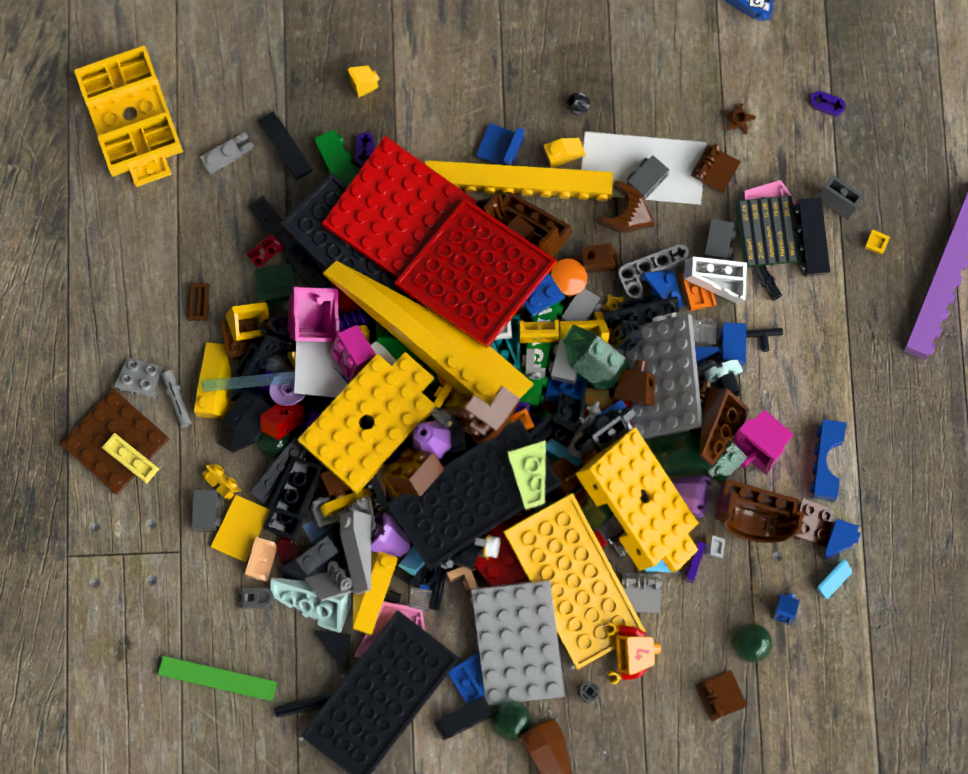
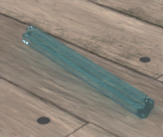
(248, 381)

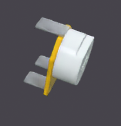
(491, 546)

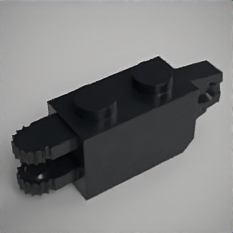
(605, 430)

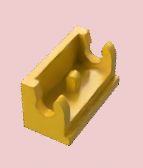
(539, 332)

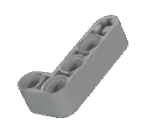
(650, 261)

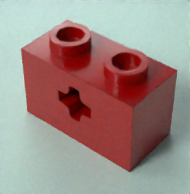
(281, 420)

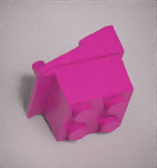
(313, 314)
(762, 441)

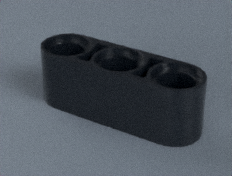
(464, 718)

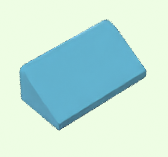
(556, 450)
(412, 562)
(834, 579)

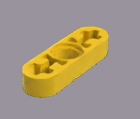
(339, 504)

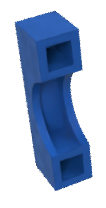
(825, 483)

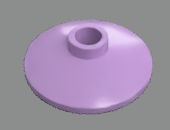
(280, 394)

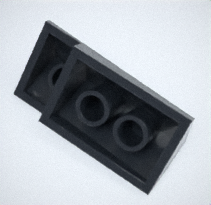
(293, 498)

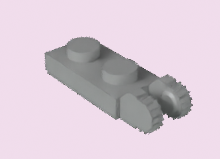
(226, 153)

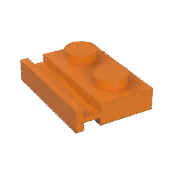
(696, 296)

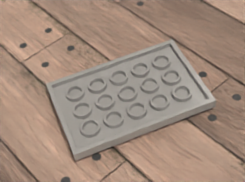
(671, 357)
(518, 642)

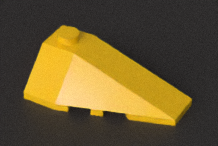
(214, 366)
(368, 604)

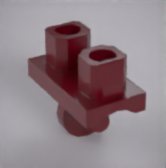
(265, 250)

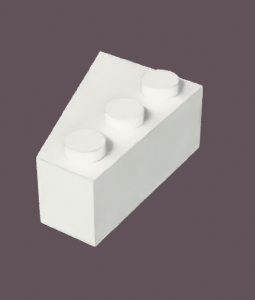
(718, 276)

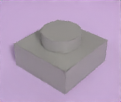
(714, 546)

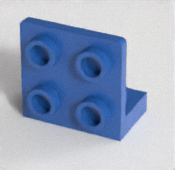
(500, 145)

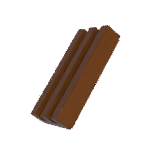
(198, 317)

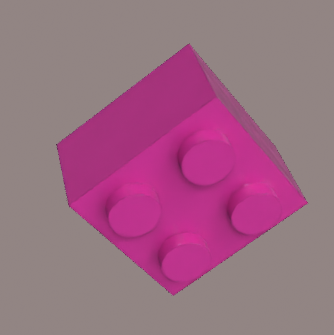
(352, 352)

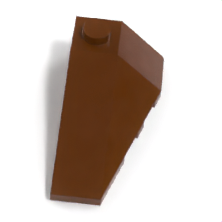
(547, 748)

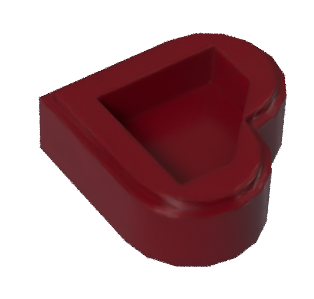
(286, 550)

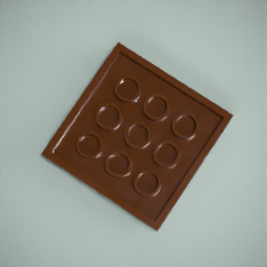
(108, 417)

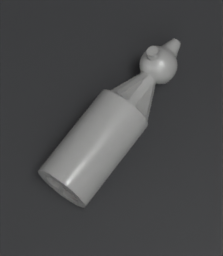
(593, 411)

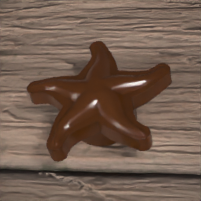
(738, 119)

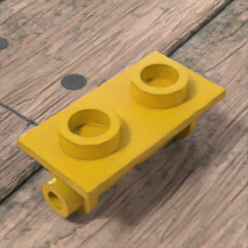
(227, 484)

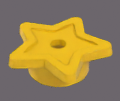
(612, 300)

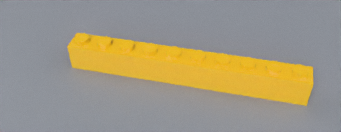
(526, 180)

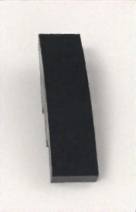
(285, 145)

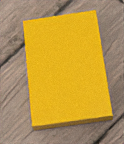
(240, 528)

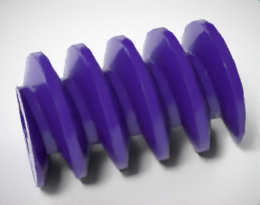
(353, 319)

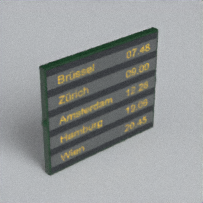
(768, 231)

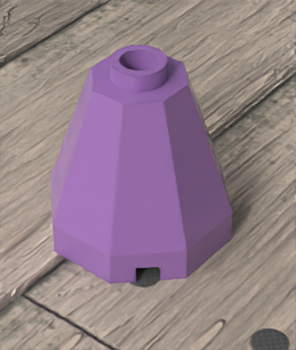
(431, 437)
(694, 493)
(389, 537)

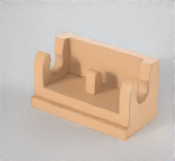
(261, 559)

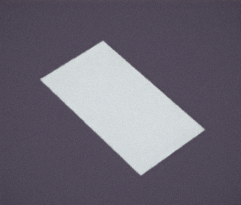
(625, 153)
(316, 370)

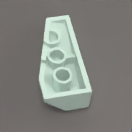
(298, 594)

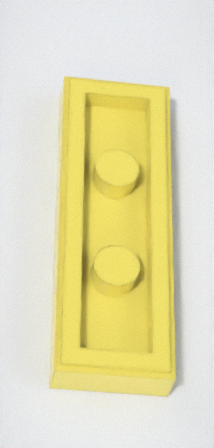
(130, 458)

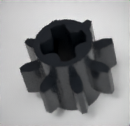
(578, 103)

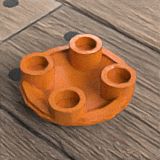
(569, 276)

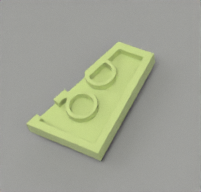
(529, 471)

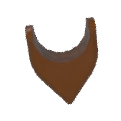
(636, 215)

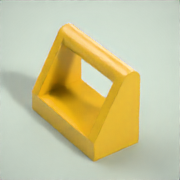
(246, 312)

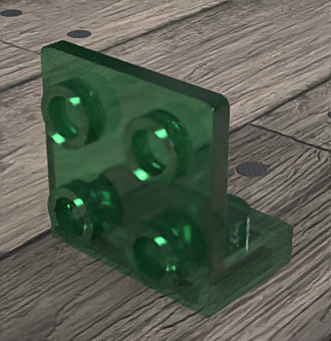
(275, 283)

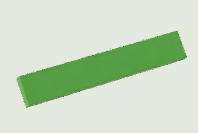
(217, 678)

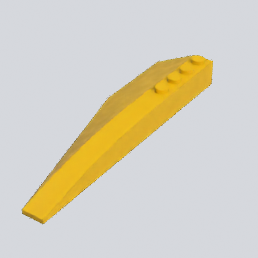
(434, 340)

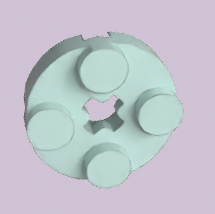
(728, 367)

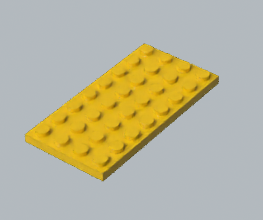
(584, 587)

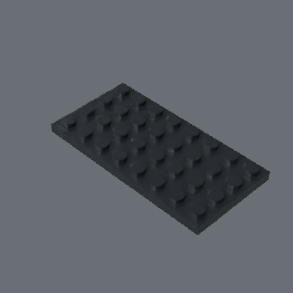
(324, 246)
(467, 497)
(380, 696)

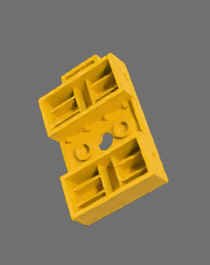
(130, 144)
(395, 403)
(652, 527)

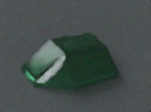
(594, 358)
(678, 453)

